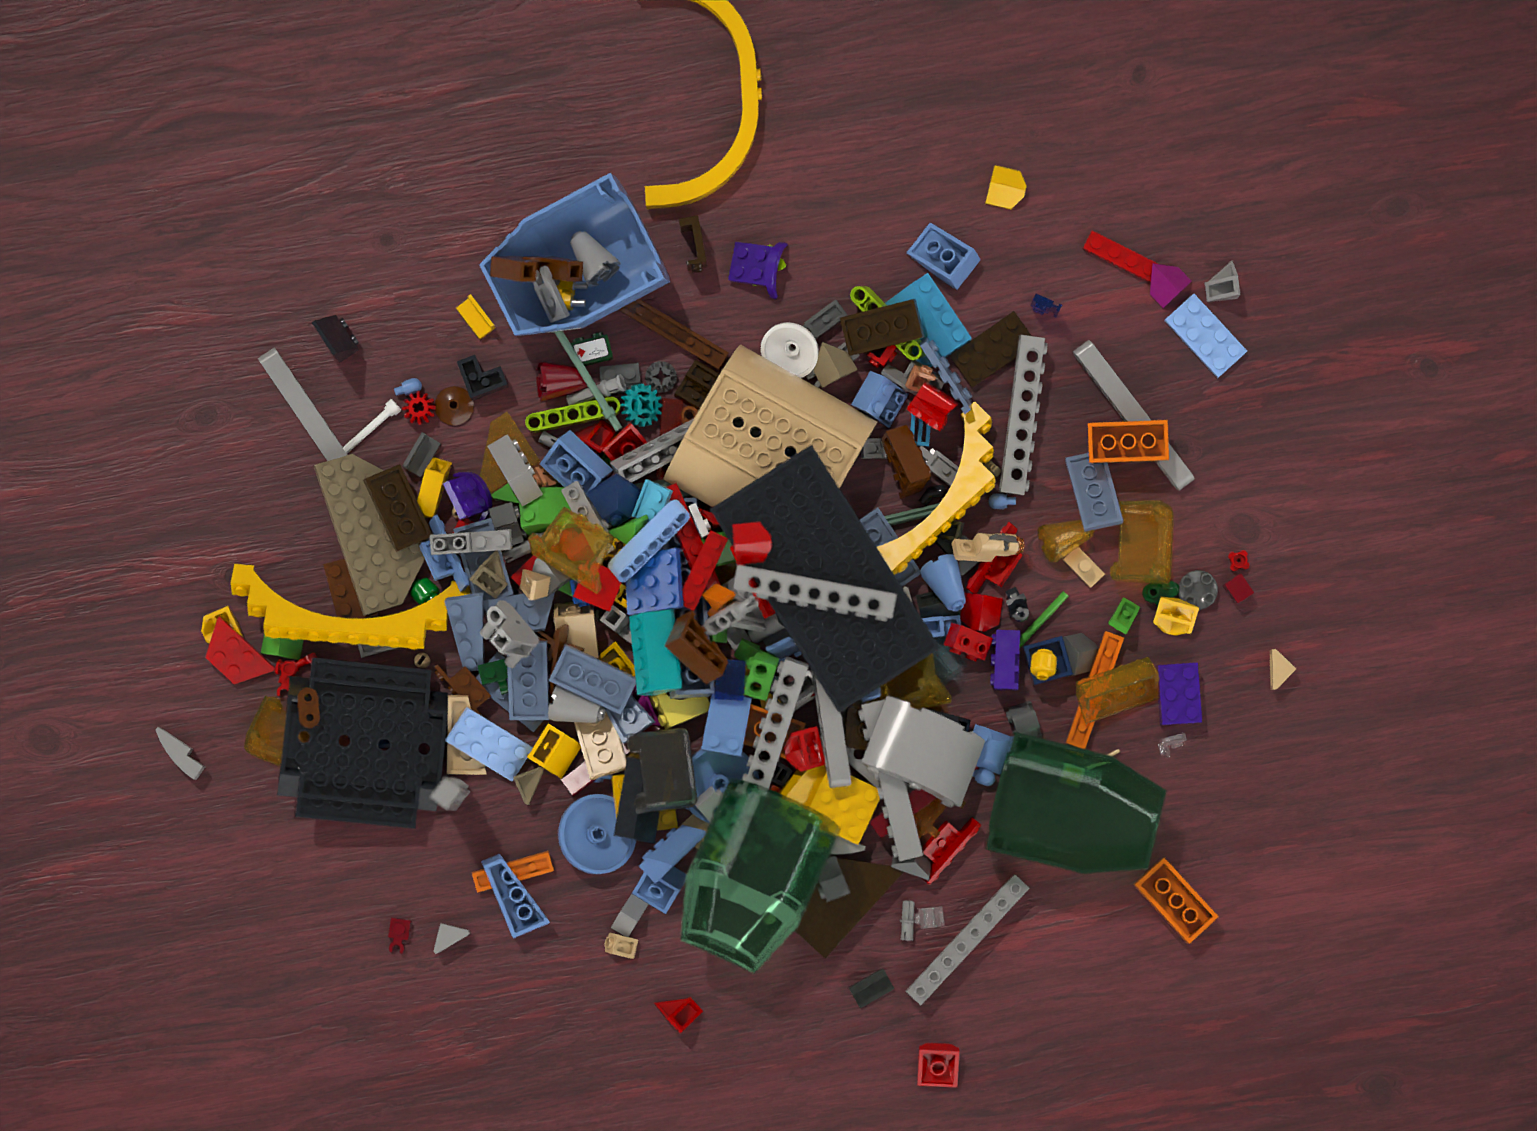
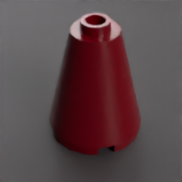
(557, 380)

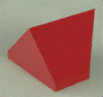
(596, 436)
(680, 1012)

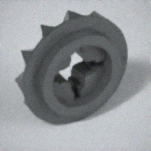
(654, 369)

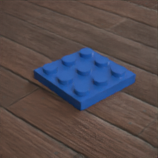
(656, 584)

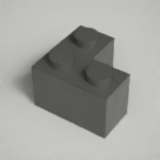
(506, 518)
(832, 881)

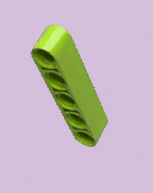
(867, 303)
(563, 412)

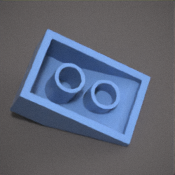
(944, 255)
(726, 726)

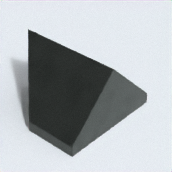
(945, 539)

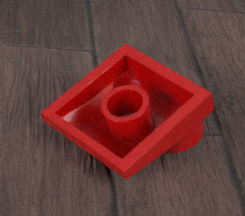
(624, 442)
(938, 1065)

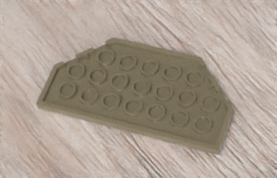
(376, 570)

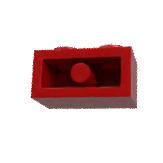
(967, 641)

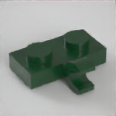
(494, 672)

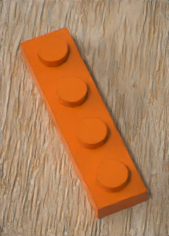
(522, 868)

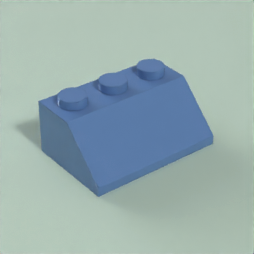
(574, 461)
(671, 851)

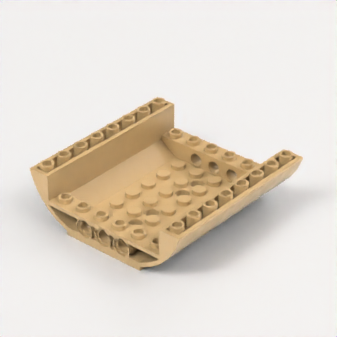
(790, 413)

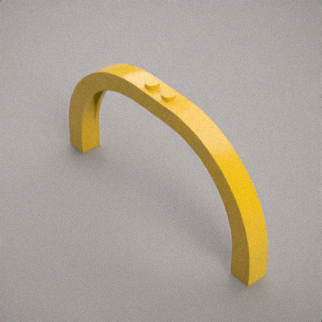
(687, 192)

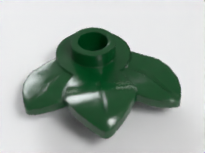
(1162, 590)

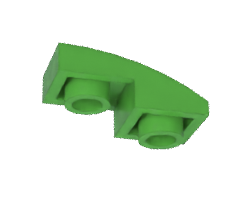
(748, 649)

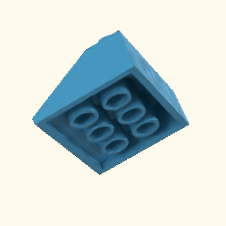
(936, 316)

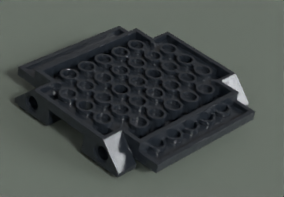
(361, 779)

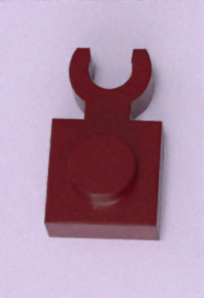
(400, 931)

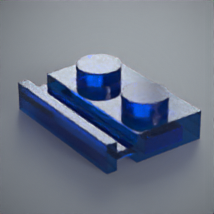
(1041, 304)
(731, 684)

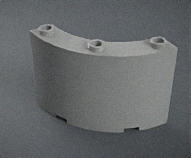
(923, 751)

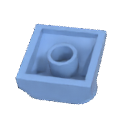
(783, 649)
(993, 749)

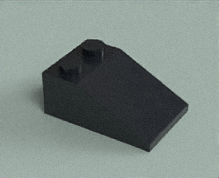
(336, 337)

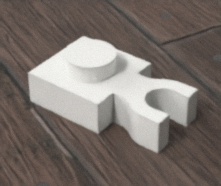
(703, 525)

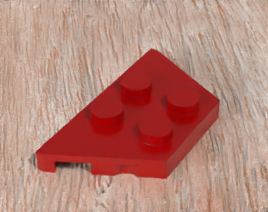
(235, 655)

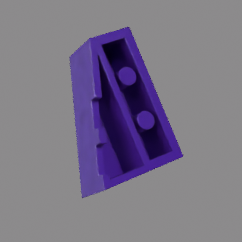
(1005, 660)

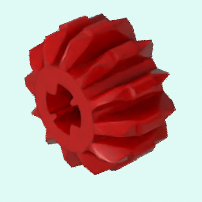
(421, 414)

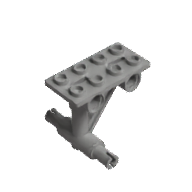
(745, 614)

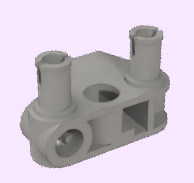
(512, 633)

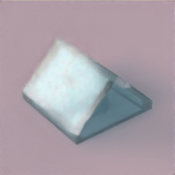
(947, 663)

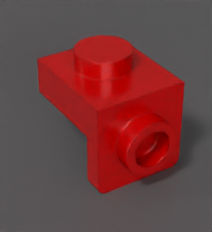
(888, 355)

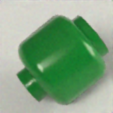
(423, 590)

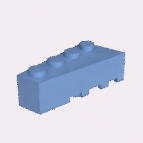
(515, 902)

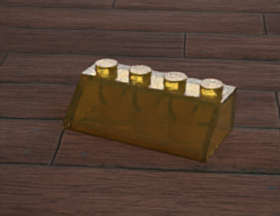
(1117, 690)

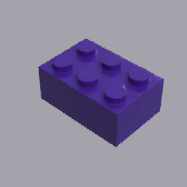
(1179, 694)

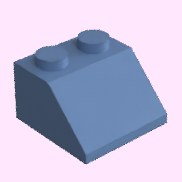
(663, 892)

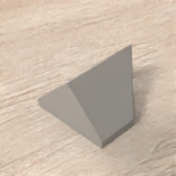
(1223, 285)

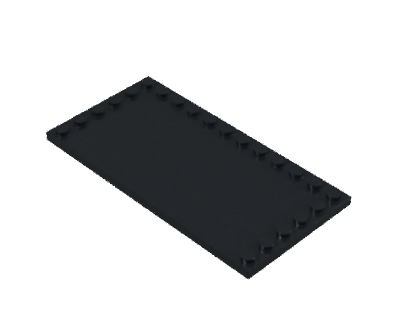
(824, 540)

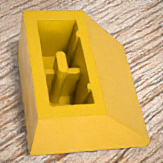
(554, 751)

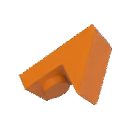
(718, 598)

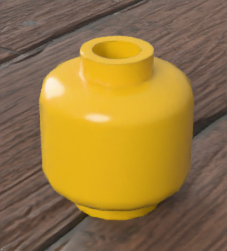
(1043, 664)

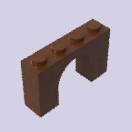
(524, 268)

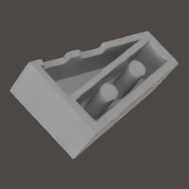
(515, 470)

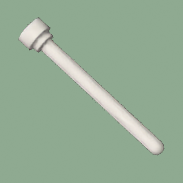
(390, 409)

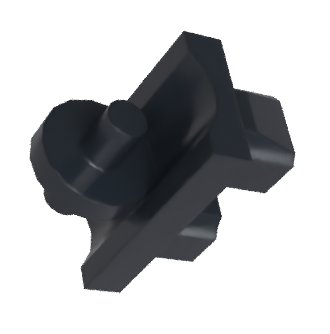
(1016, 605)

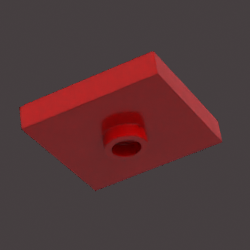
(607, 594)

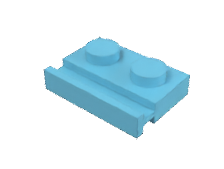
(651, 500)

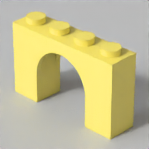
(674, 711)

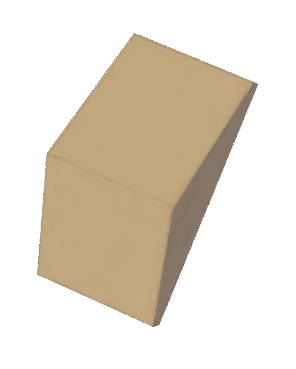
(534, 584)
(1279, 669)

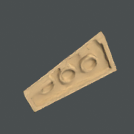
(458, 761)

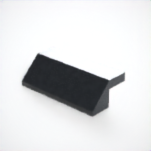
(628, 823)

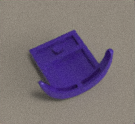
(756, 265)
(469, 495)

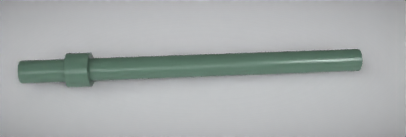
(608, 411)

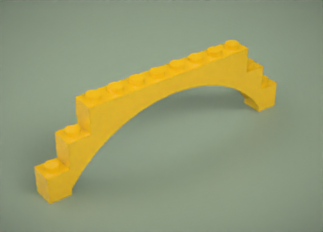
(969, 484)
(293, 622)

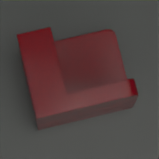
(1238, 588)

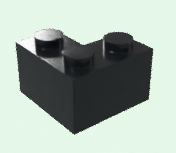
(479, 383)

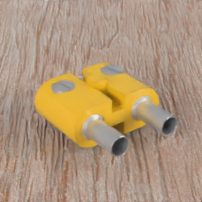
(567, 290)

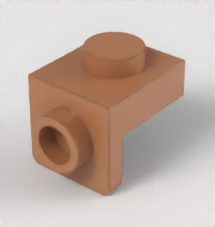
(919, 376)
(544, 479)

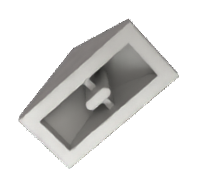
(629, 915)
(448, 936)

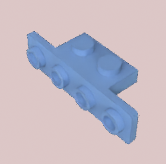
(443, 564)

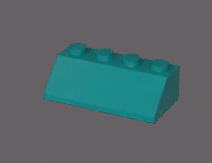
(655, 666)

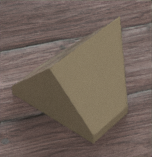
(832, 365)
(490, 576)
(528, 783)

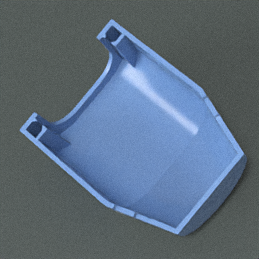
(612, 220)

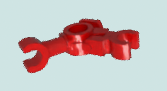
(290, 668)

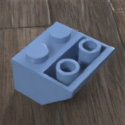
(880, 399)

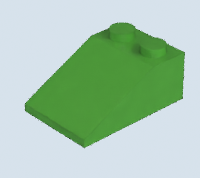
(541, 512)

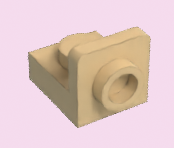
(621, 945)

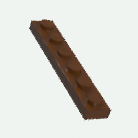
(675, 333)

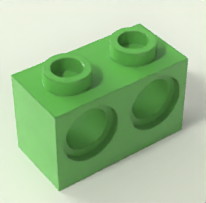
(763, 677)

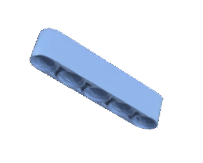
(648, 540)

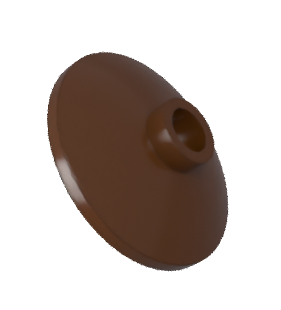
(463, 410)

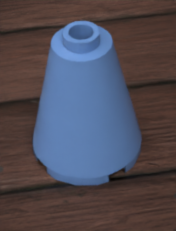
(945, 581)

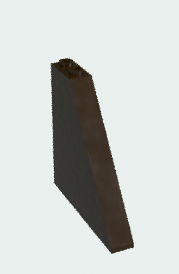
(829, 922)

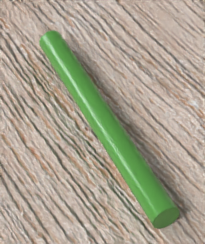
(1042, 618)

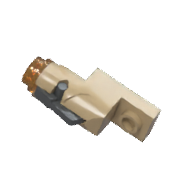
(987, 546)

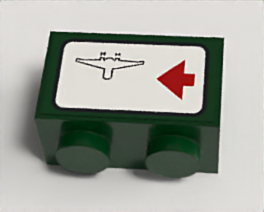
(593, 349)

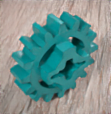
(641, 405)

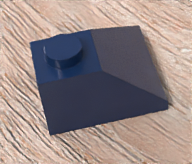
(615, 499)

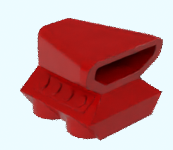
(932, 406)

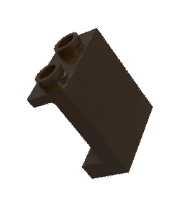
(692, 224)

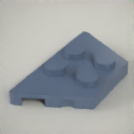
(533, 612)

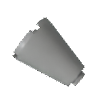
(597, 261)
(574, 708)

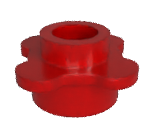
(1242, 555)

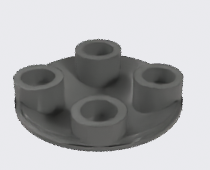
(1198, 588)

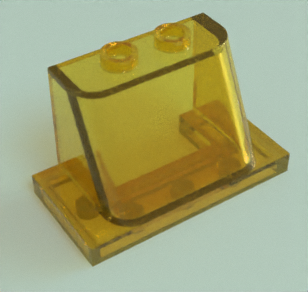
(573, 547)
(917, 686)

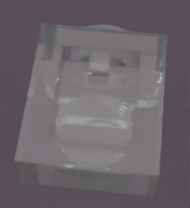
(1174, 741)

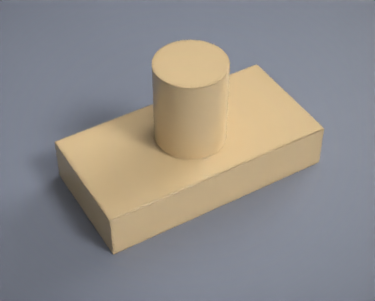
(1084, 567)

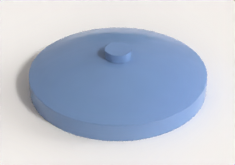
(716, 771)
(589, 837)

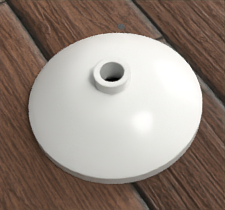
(778, 350)

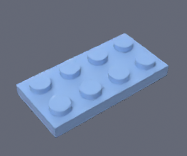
(1205, 335)
(489, 744)

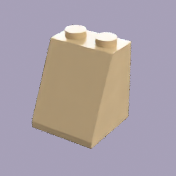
(581, 624)

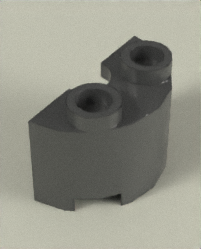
(1024, 719)

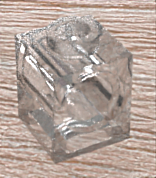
(930, 917)

